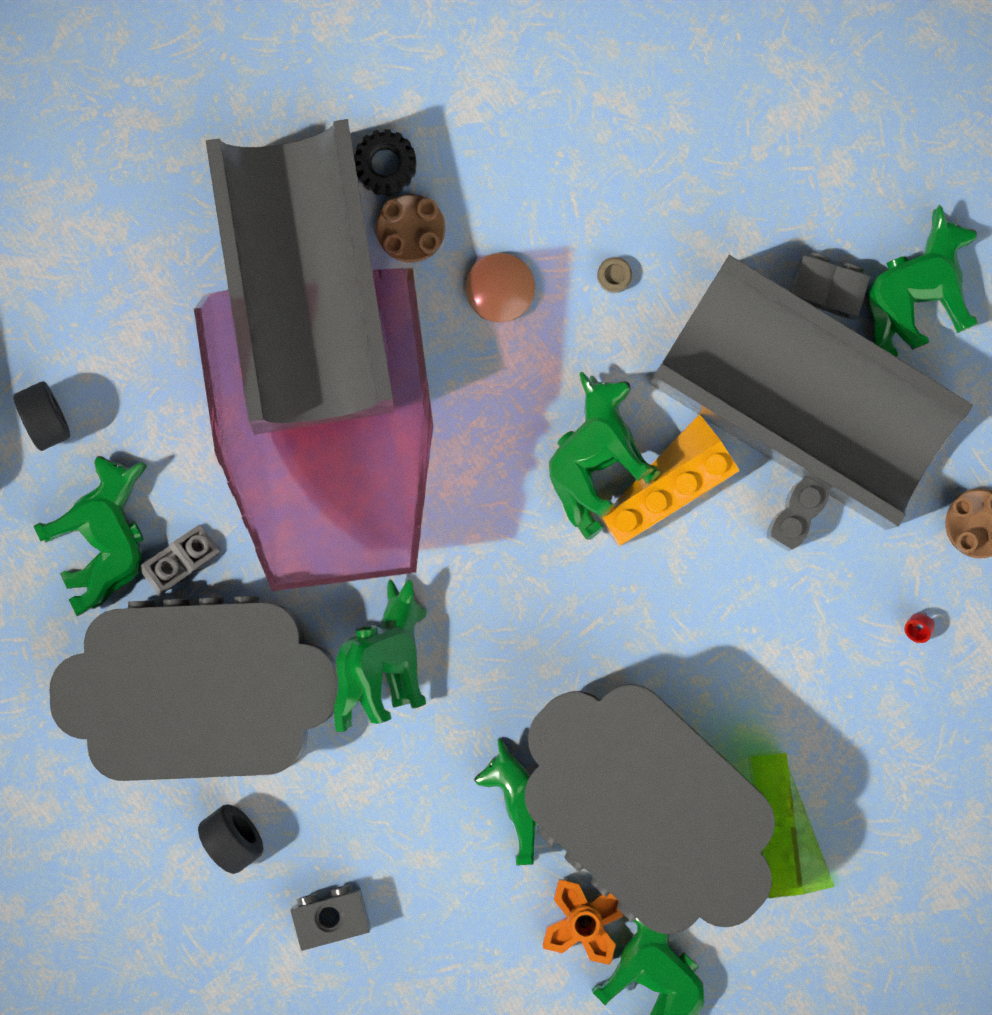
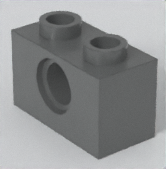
(314, 932)

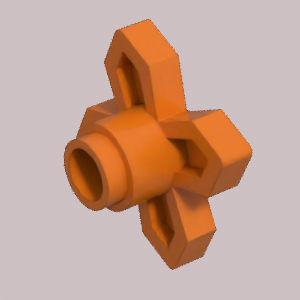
(567, 932)

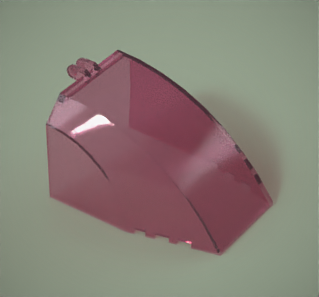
(336, 494)

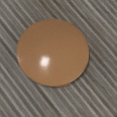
(410, 228)
(500, 287)
(970, 523)

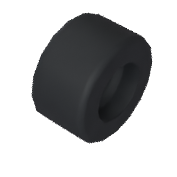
(41, 416)
(230, 839)

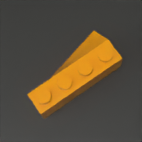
(688, 469)

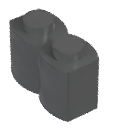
(830, 286)
(793, 523)

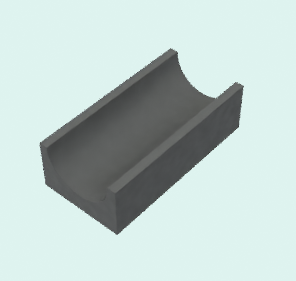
(300, 281)
(809, 393)

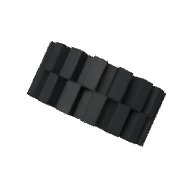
(385, 141)

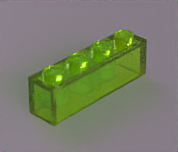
(793, 850)

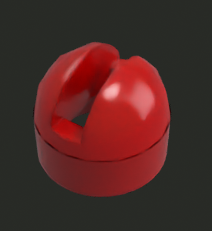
(924, 633)

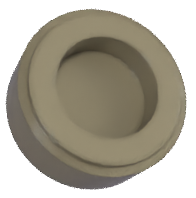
(614, 275)

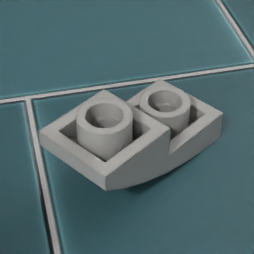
(179, 560)

